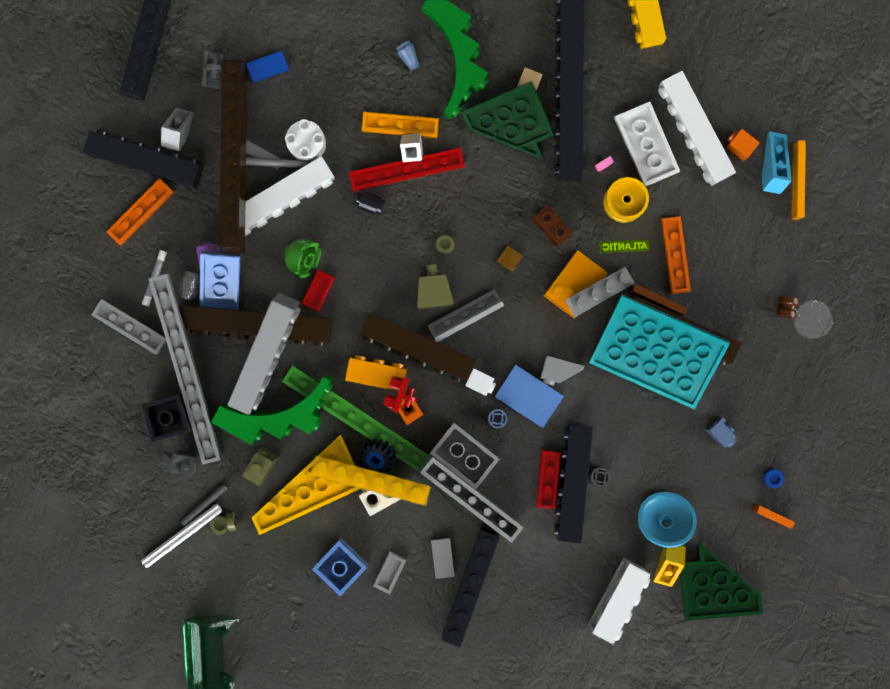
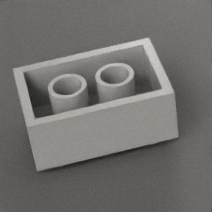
(464, 455)

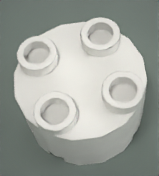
(305, 140)

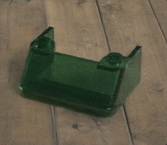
(205, 651)

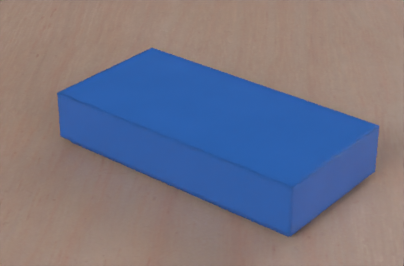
(267, 66)

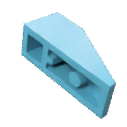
(776, 163)

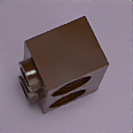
(552, 226)

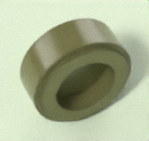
(444, 244)
(231, 521)
(218, 524)

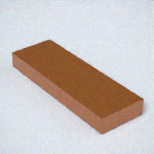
(658, 300)

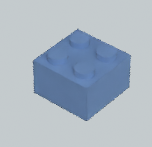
(340, 566)

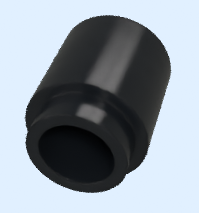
(370, 203)

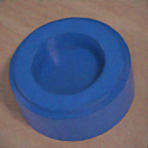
(773, 478)

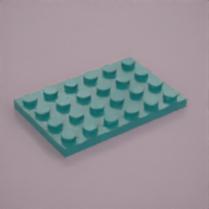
(658, 351)

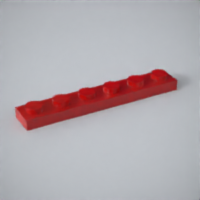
(403, 171)

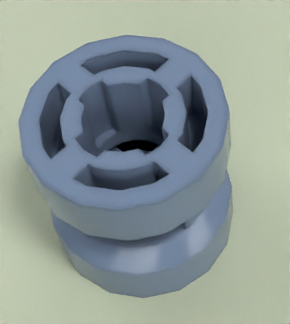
(497, 418)

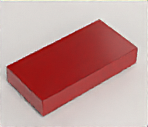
(318, 290)

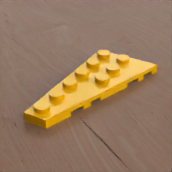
(305, 492)

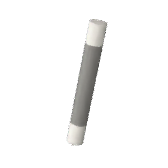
(156, 272)

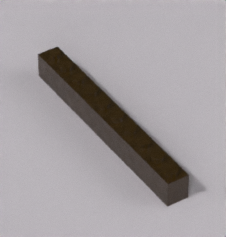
(233, 156)

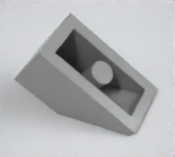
(176, 129)
(558, 370)

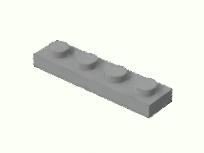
(599, 291)
(465, 315)
(129, 326)

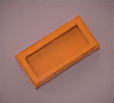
(773, 516)

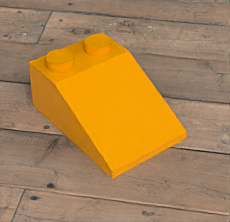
(574, 278)

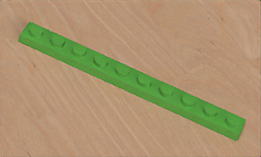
(357, 418)

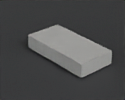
(442, 558)
(389, 572)

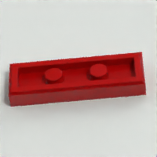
(548, 479)

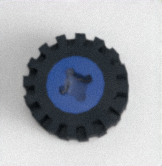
(382, 452)

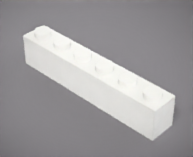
(696, 128)
(287, 193)

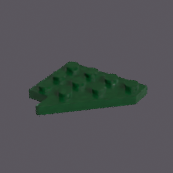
(512, 119)
(715, 590)

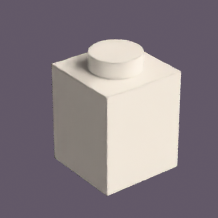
(411, 147)
(480, 382)

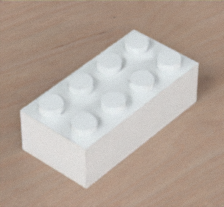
(619, 600)

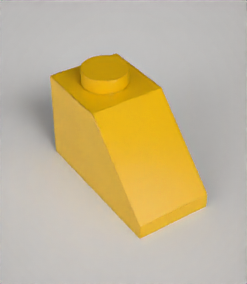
(670, 565)

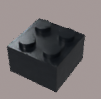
(166, 417)

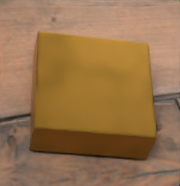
(509, 258)

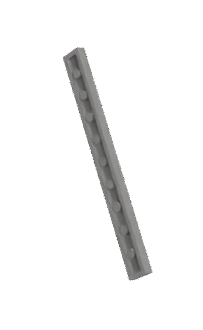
(185, 368)

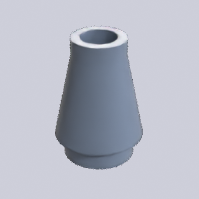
(407, 53)

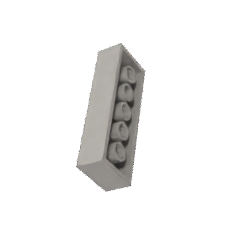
(263, 355)

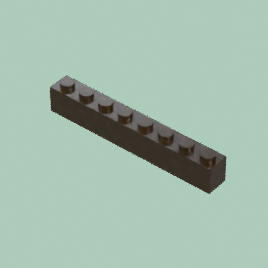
(249, 323)

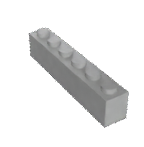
(470, 498)

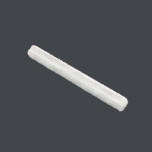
(181, 535)

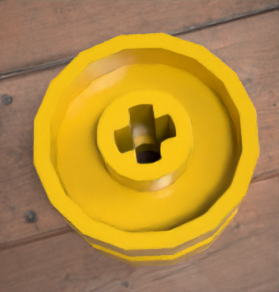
(634, 192)

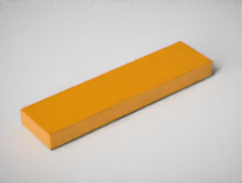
(399, 124)
(798, 179)

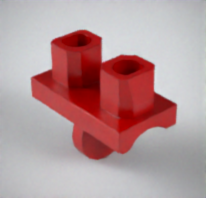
(395, 402)

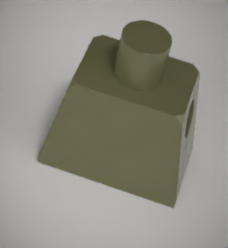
(434, 290)
(260, 466)

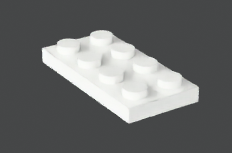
(647, 144)

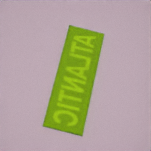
(624, 246)

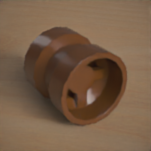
(787, 309)

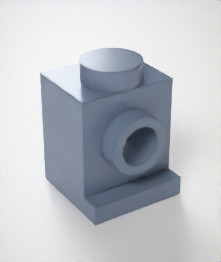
(722, 432)

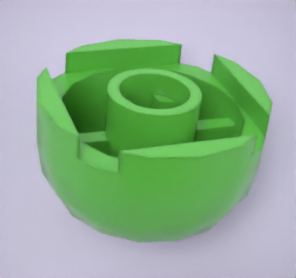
(301, 256)

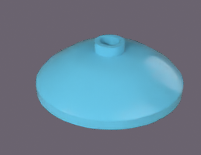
(669, 509)

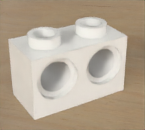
(383, 501)

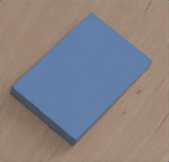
(219, 280)
(529, 396)

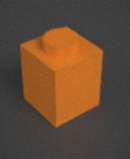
(742, 144)

